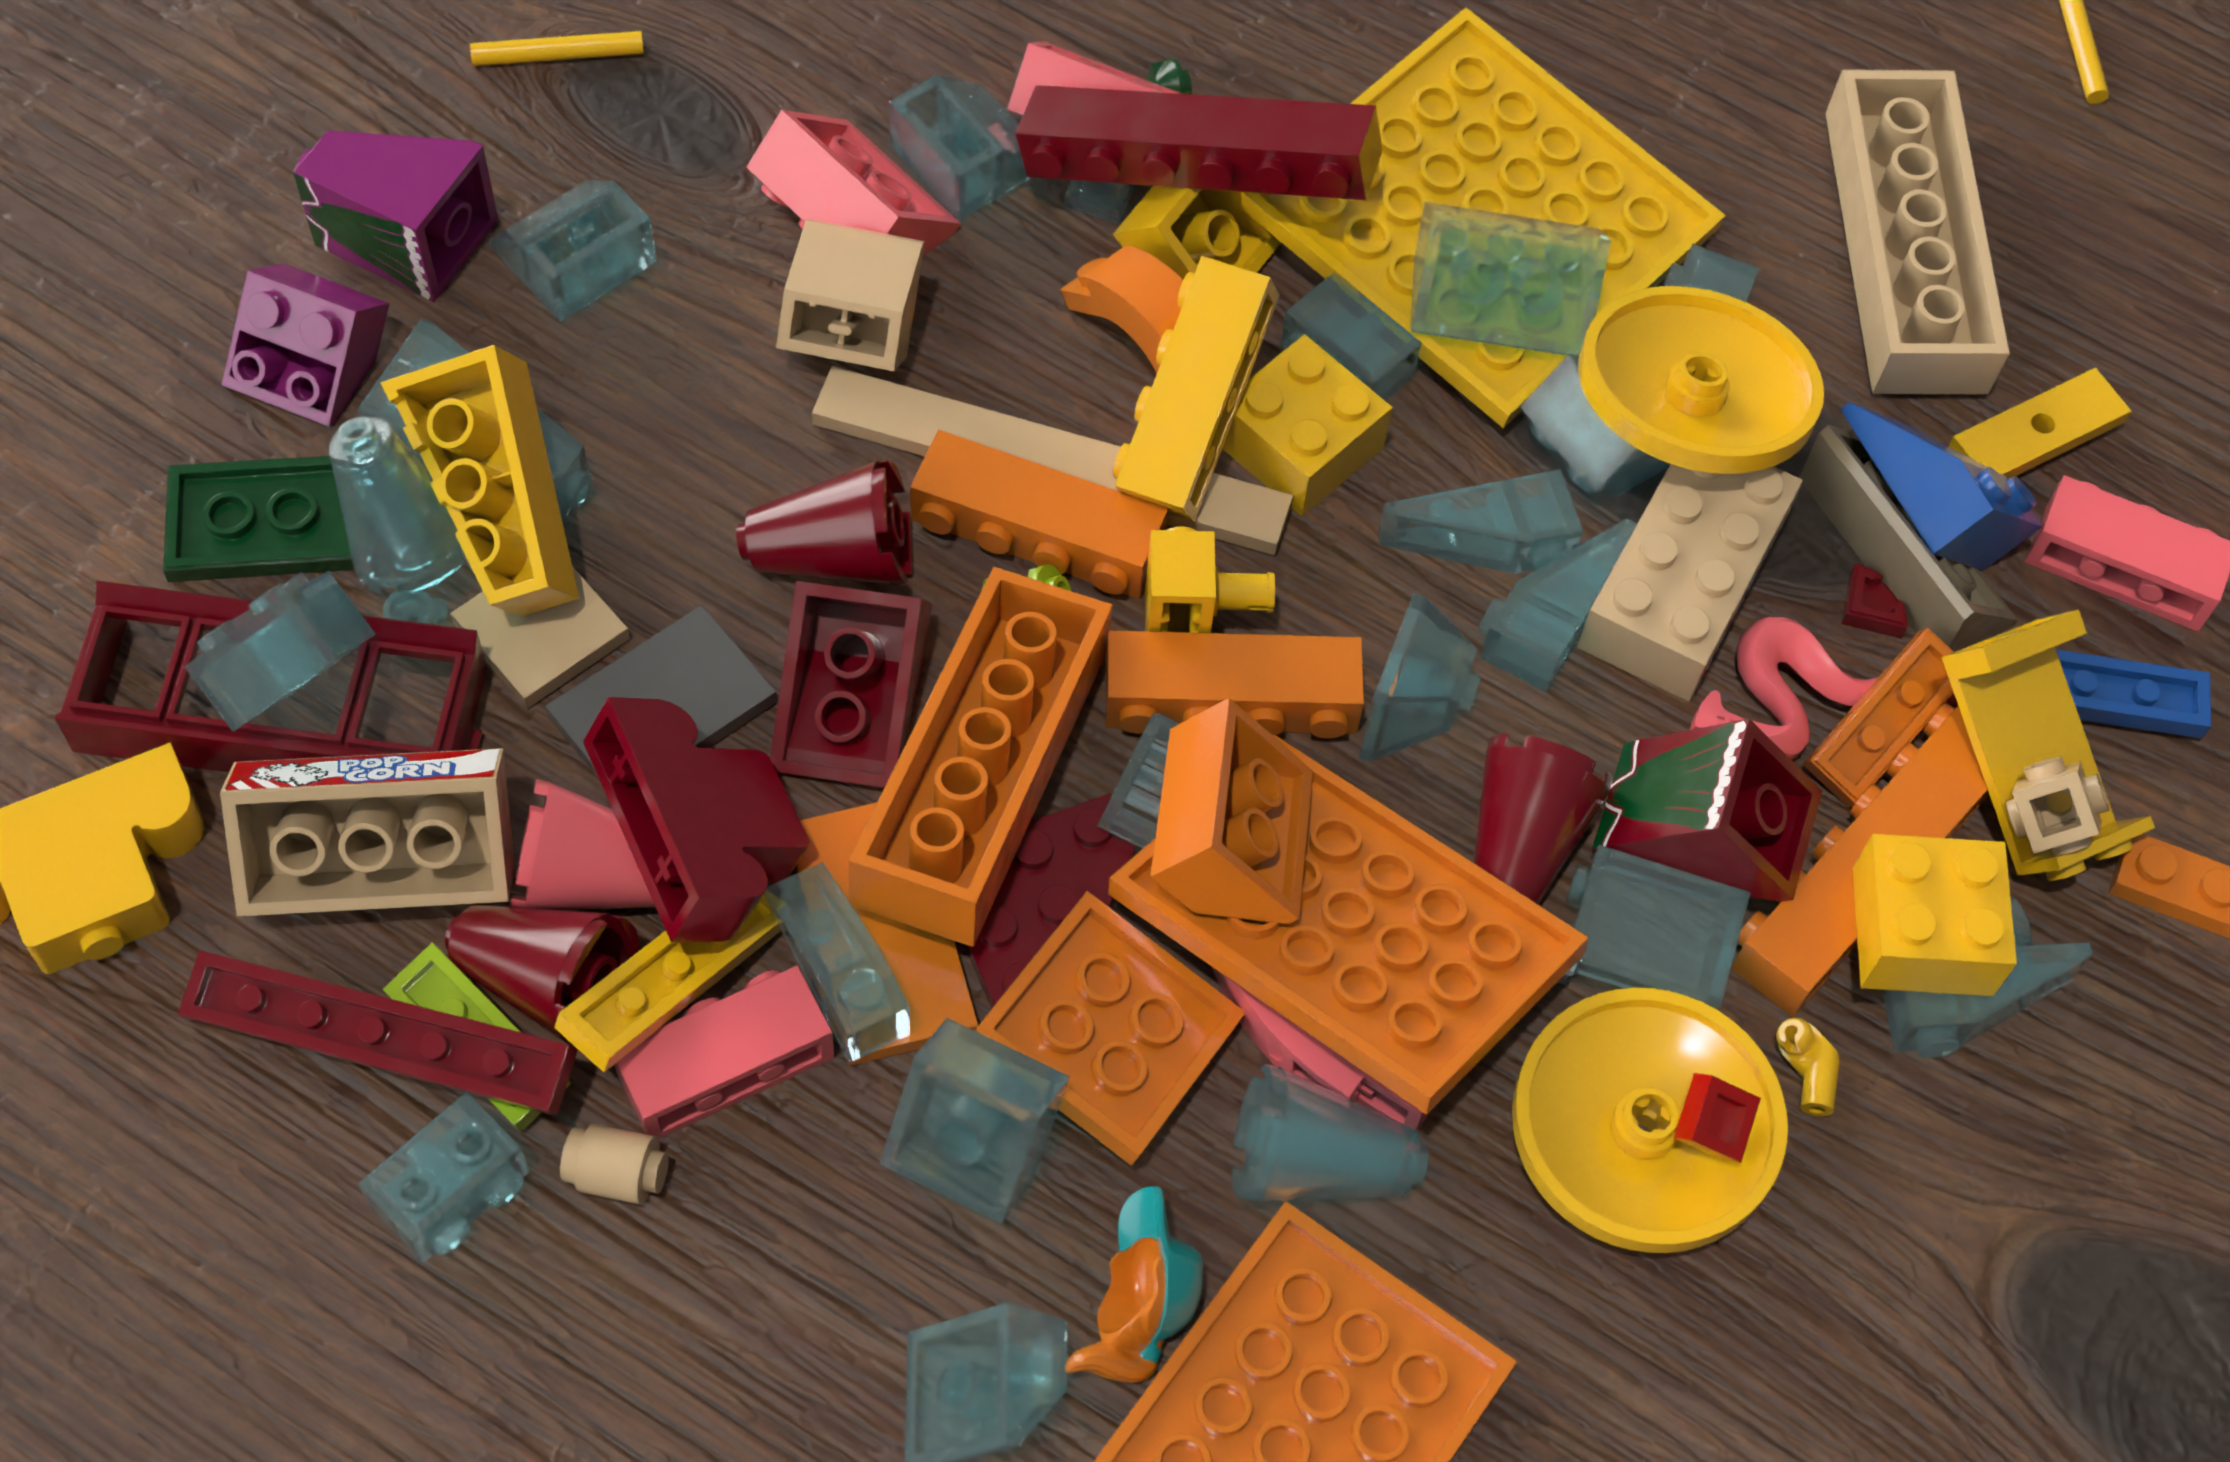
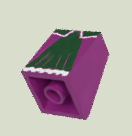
(398, 204)

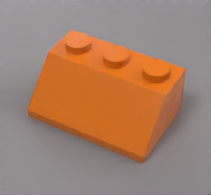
(1232, 818)

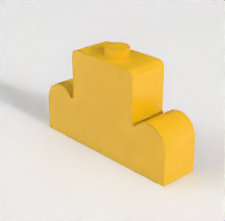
(80, 854)

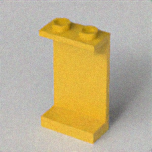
(2024, 714)

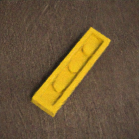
(655, 988)

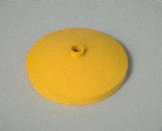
(1700, 379)
(1629, 1064)

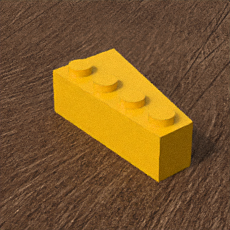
(492, 472)

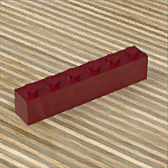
(1201, 142)

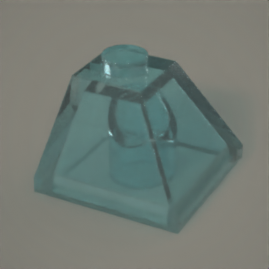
(1421, 683)
(981, 1382)

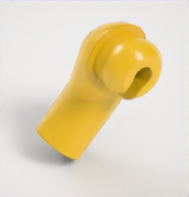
(1814, 1061)

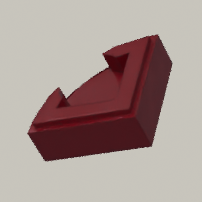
(1872, 604)

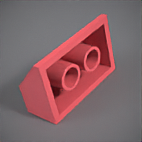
(842, 178)

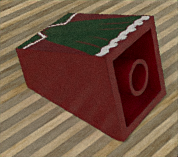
(1714, 807)

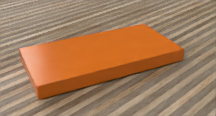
(920, 961)

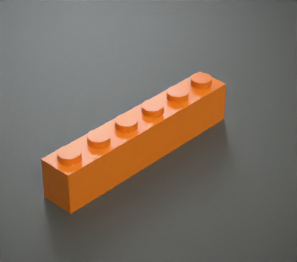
(1813, 934)

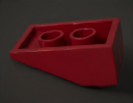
(848, 683)

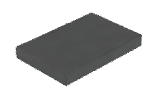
(684, 664)

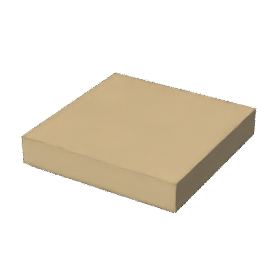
(546, 647)

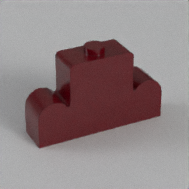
(698, 820)

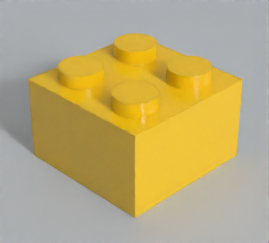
(1306, 424)
(1933, 915)

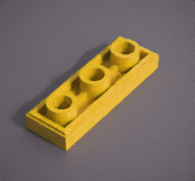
(2044, 425)

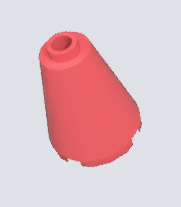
(576, 857)

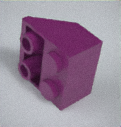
(303, 341)

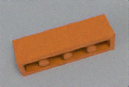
(1035, 513)
(1276, 679)

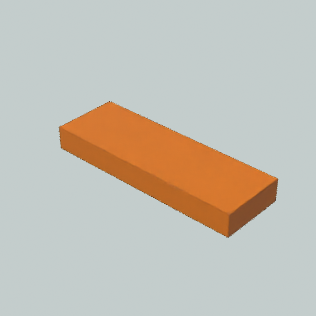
(1884, 719)

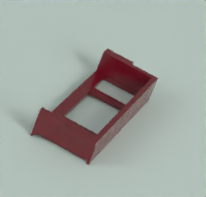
(211, 742)

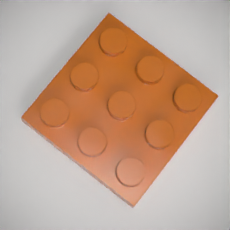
(1117, 1021)

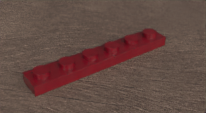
(378, 1032)

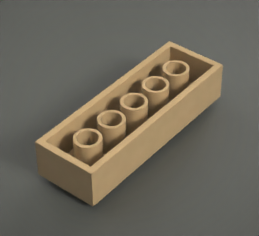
(1915, 233)

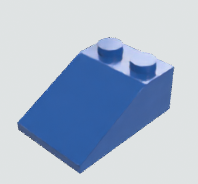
(1952, 500)

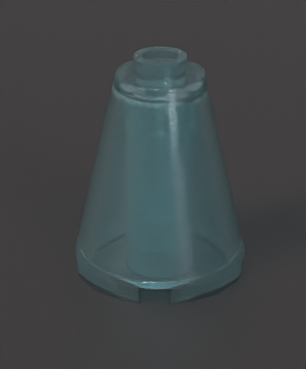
(390, 510)
(1320, 1145)

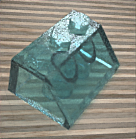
(1506, 279)

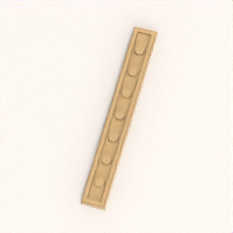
(911, 417)

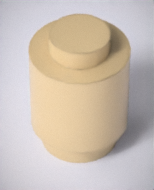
(613, 1163)

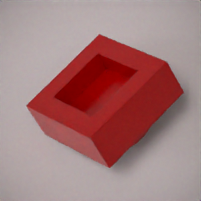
(1717, 1117)

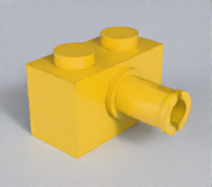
(1186, 588)

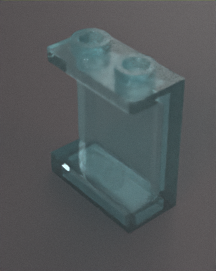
(1655, 926)

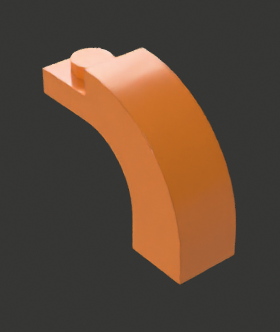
(1131, 292)

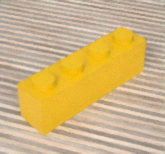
(1196, 386)

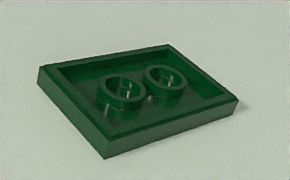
(253, 520)

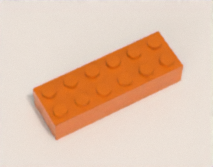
(980, 757)

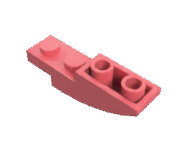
(1306, 1056)

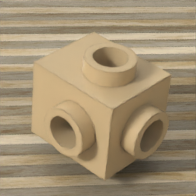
(2050, 829)

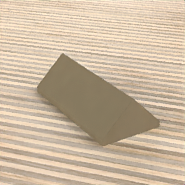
(1936, 591)

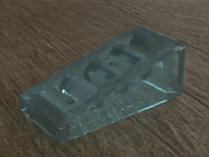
(1153, 751)

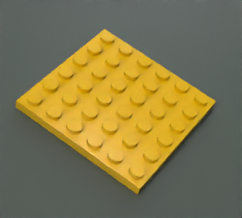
(1493, 133)

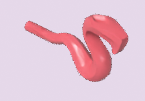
(1758, 654)

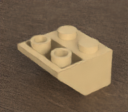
(851, 295)

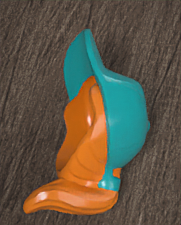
(1149, 1295)

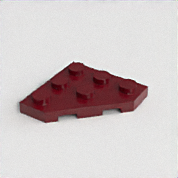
(1048, 876)

